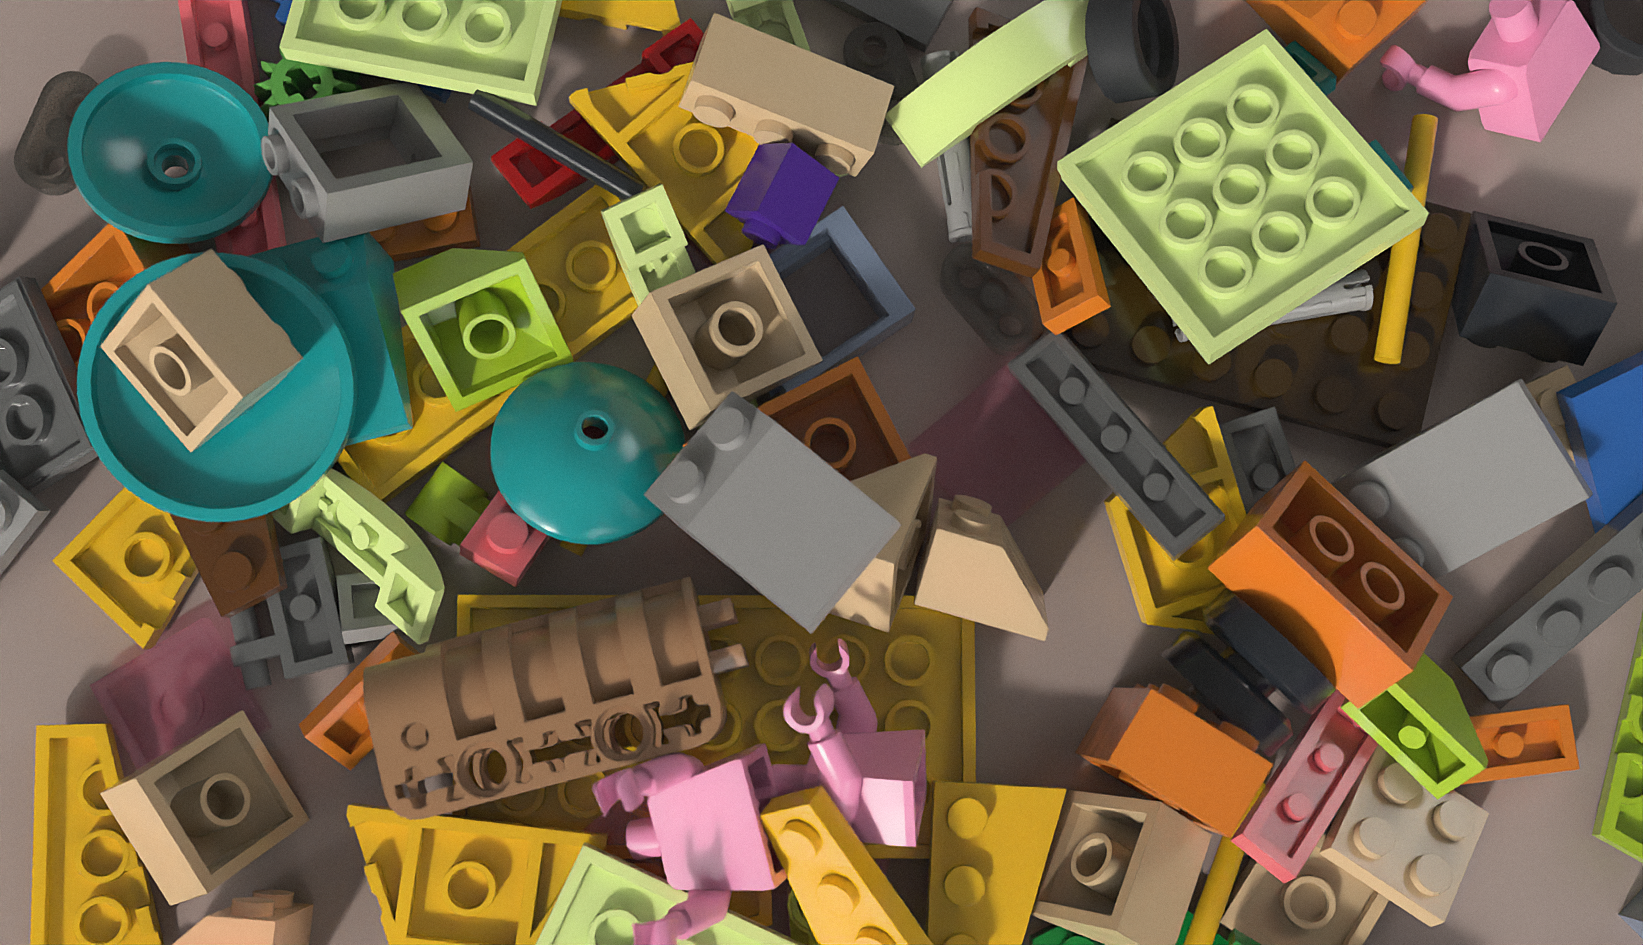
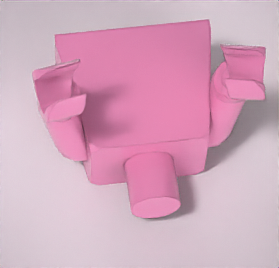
(1517, 68)
(868, 774)
(704, 831)

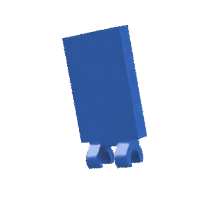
(1607, 435)

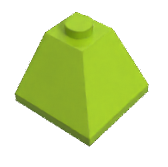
(479, 321)

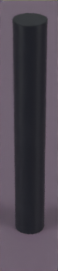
(555, 145)

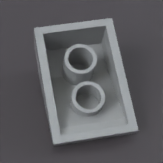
(1468, 481)
(772, 511)

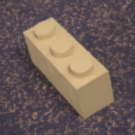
(786, 95)

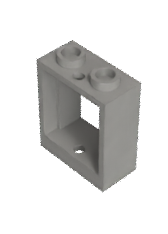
(427, 186)

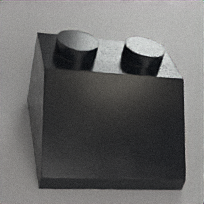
(1531, 290)

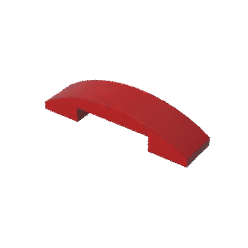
(540, 177)

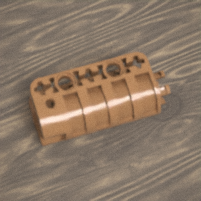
(547, 685)

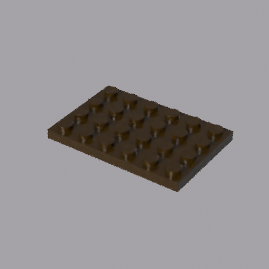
(1308, 369)

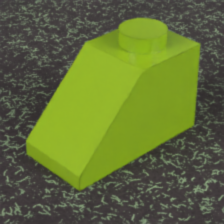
(1424, 728)

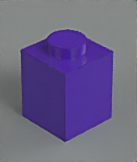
(781, 195)

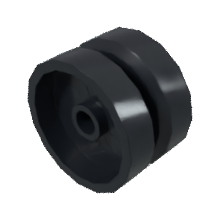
(1248, 671)

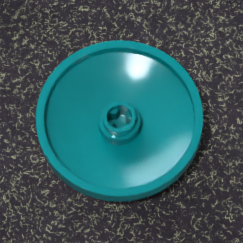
(265, 453)

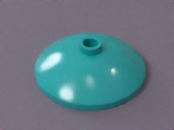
(165, 119)
(579, 484)

